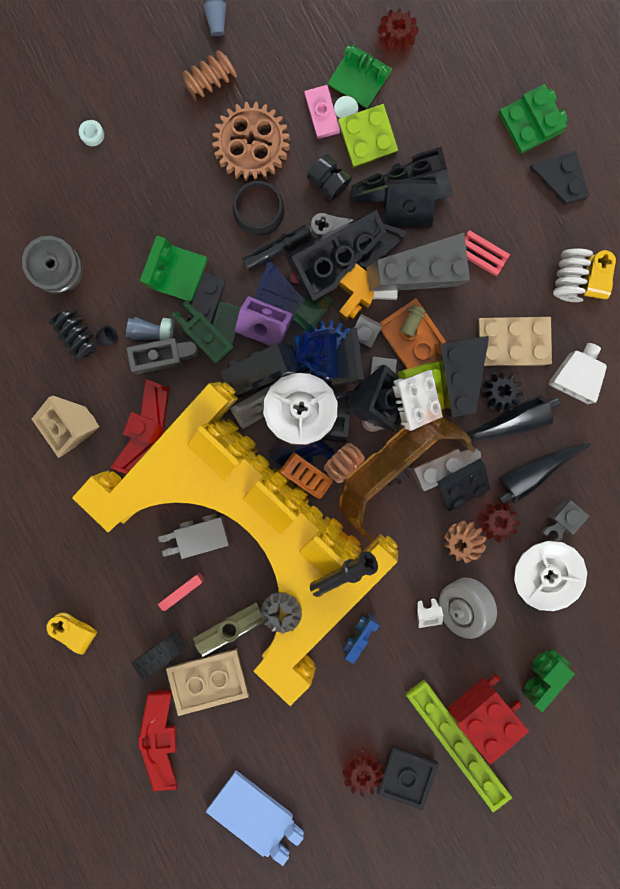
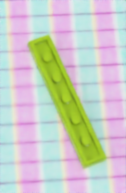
(458, 745)

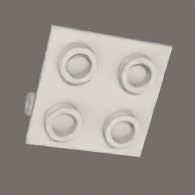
(418, 400)

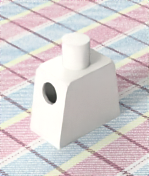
(581, 374)

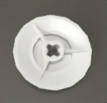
(292, 392)
(562, 587)

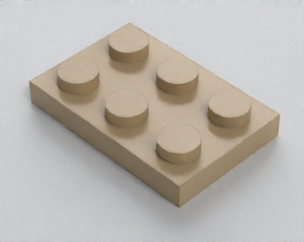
(517, 341)
(207, 682)

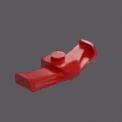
(143, 428)
(158, 740)

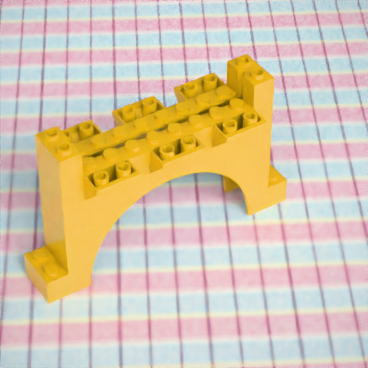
(217, 467)

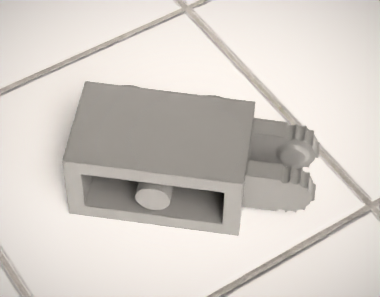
(442, 466)
(198, 537)

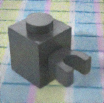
(566, 518)

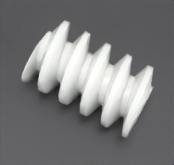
(571, 273)

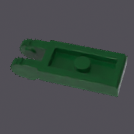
(204, 334)

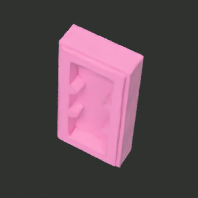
(322, 112)

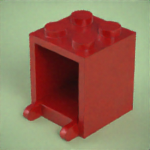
(488, 719)

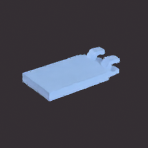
(255, 817)

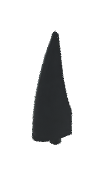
(523, 418)
(530, 475)

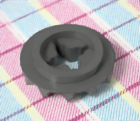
(288, 604)

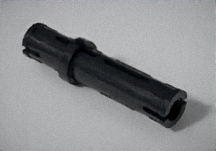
(285, 243)

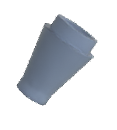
(215, 13)
(142, 330)

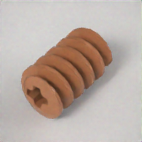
(208, 74)

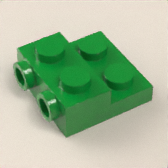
(533, 119)
(551, 678)

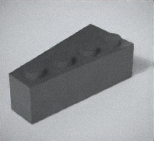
(425, 267)

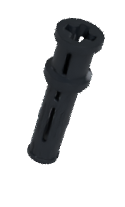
(350, 571)

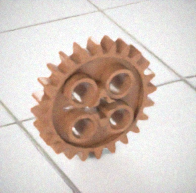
(255, 120)

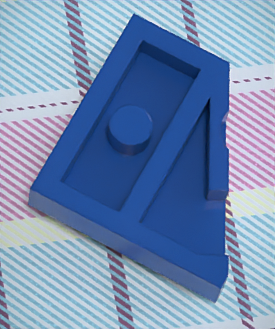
(355, 645)

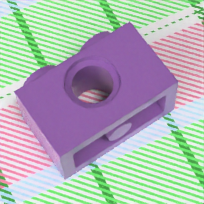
(262, 322)

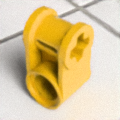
(600, 278)
(74, 635)

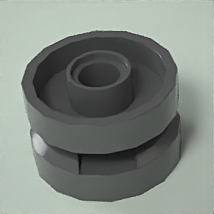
(42, 254)

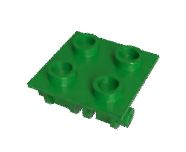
(359, 76)

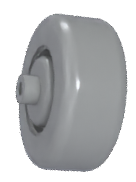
(468, 608)

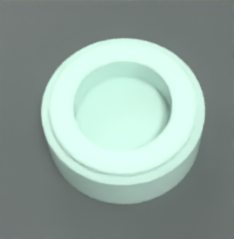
(345, 106)
(91, 132)
(166, 329)

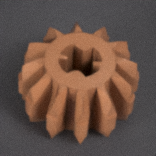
(344, 463)
(465, 541)

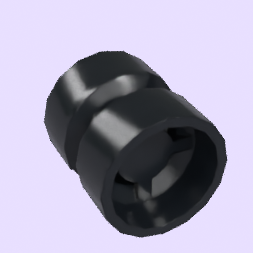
(328, 177)

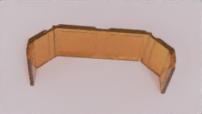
(389, 462)

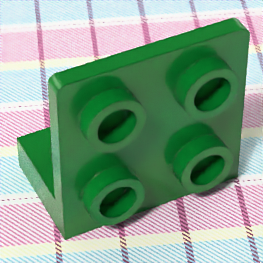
(173, 270)

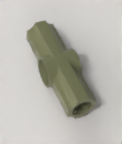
(216, 635)

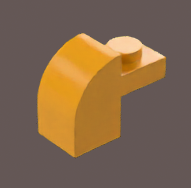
(357, 286)

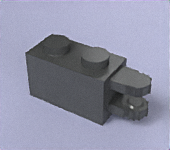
(160, 355)

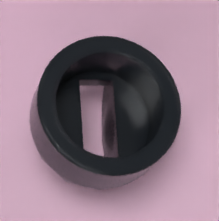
(107, 336)

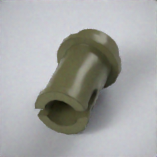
(412, 320)

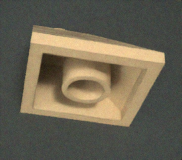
(64, 424)

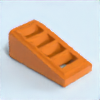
(318, 484)

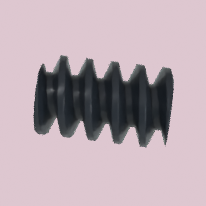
(74, 335)

